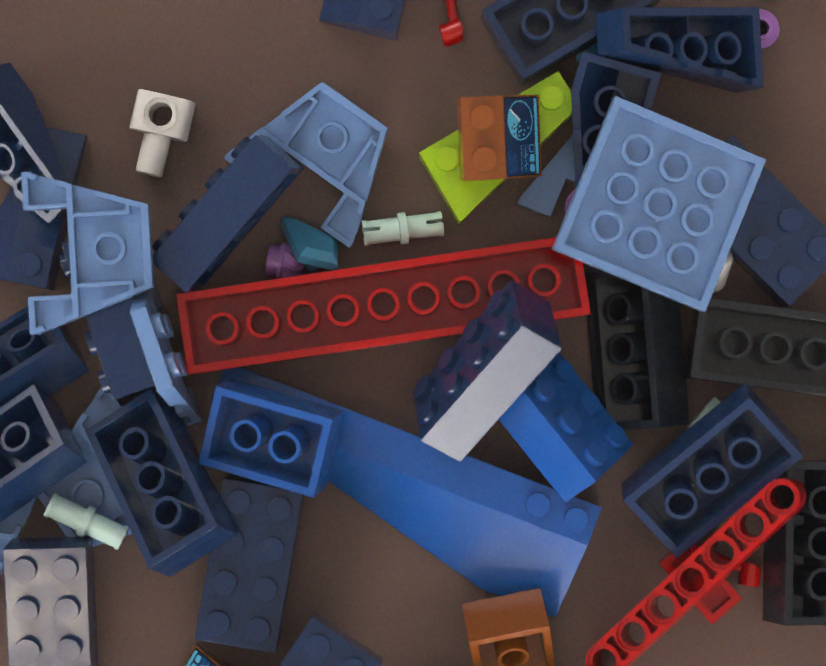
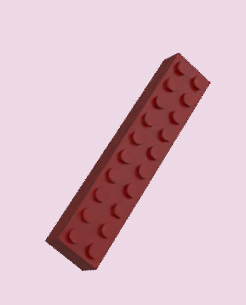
(368, 305)

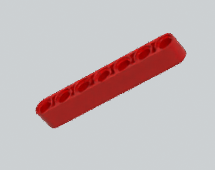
(713, 571)

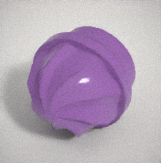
(282, 262)

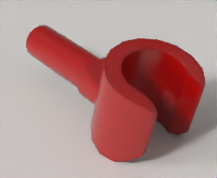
(451, 31)
(748, 572)

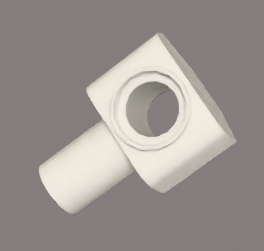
(158, 138)

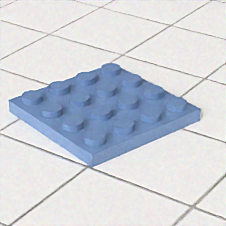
(659, 204)

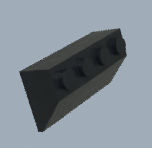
(636, 353)
(797, 553)

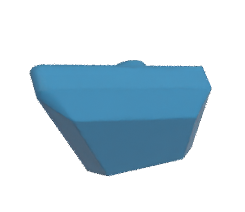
(310, 245)

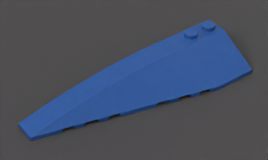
(467, 513)

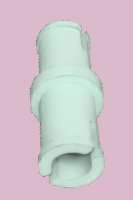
(402, 228)
(85, 521)

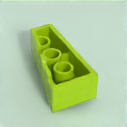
(442, 157)

